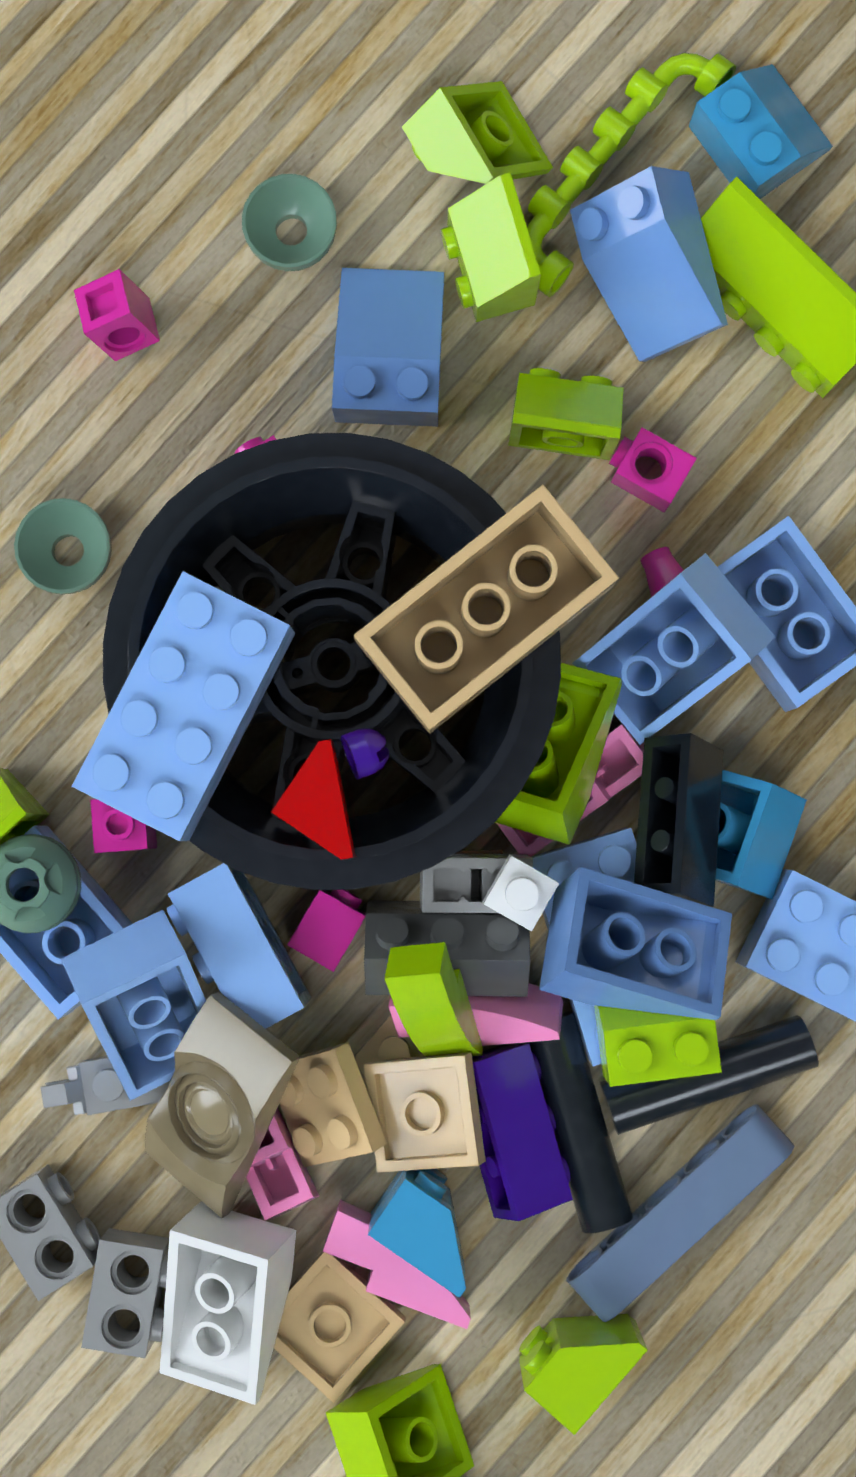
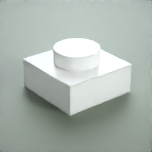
(520, 892)

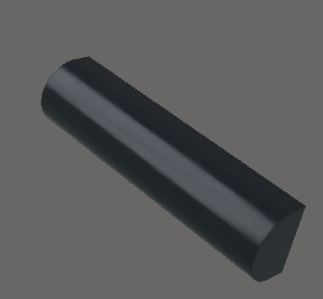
(745, 1064)
(582, 1131)

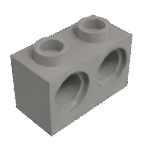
(462, 882)
(30, 1237)
(117, 1289)

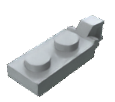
(95, 1089)

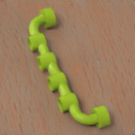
(614, 132)

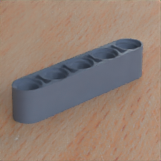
(680, 1213)

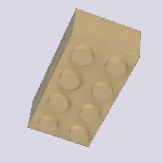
(486, 608)

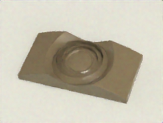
(219, 1102)

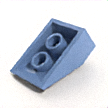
(651, 260)
(388, 347)
(635, 948)

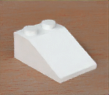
(224, 1300)

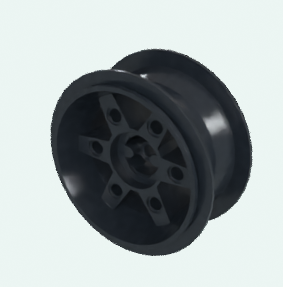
(376, 493)

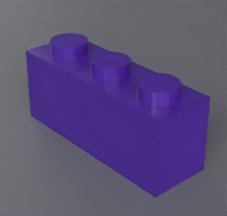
(519, 1141)

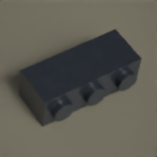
(679, 817)

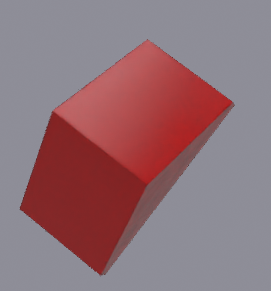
(317, 802)

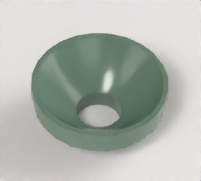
(284, 199)
(45, 528)
(57, 877)

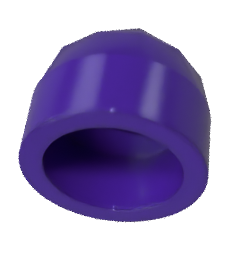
(365, 751)

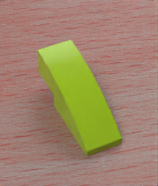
(432, 1000)

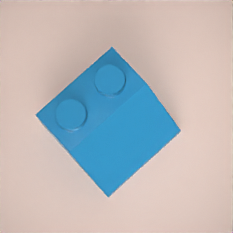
(758, 130)
(755, 832)
(420, 1226)

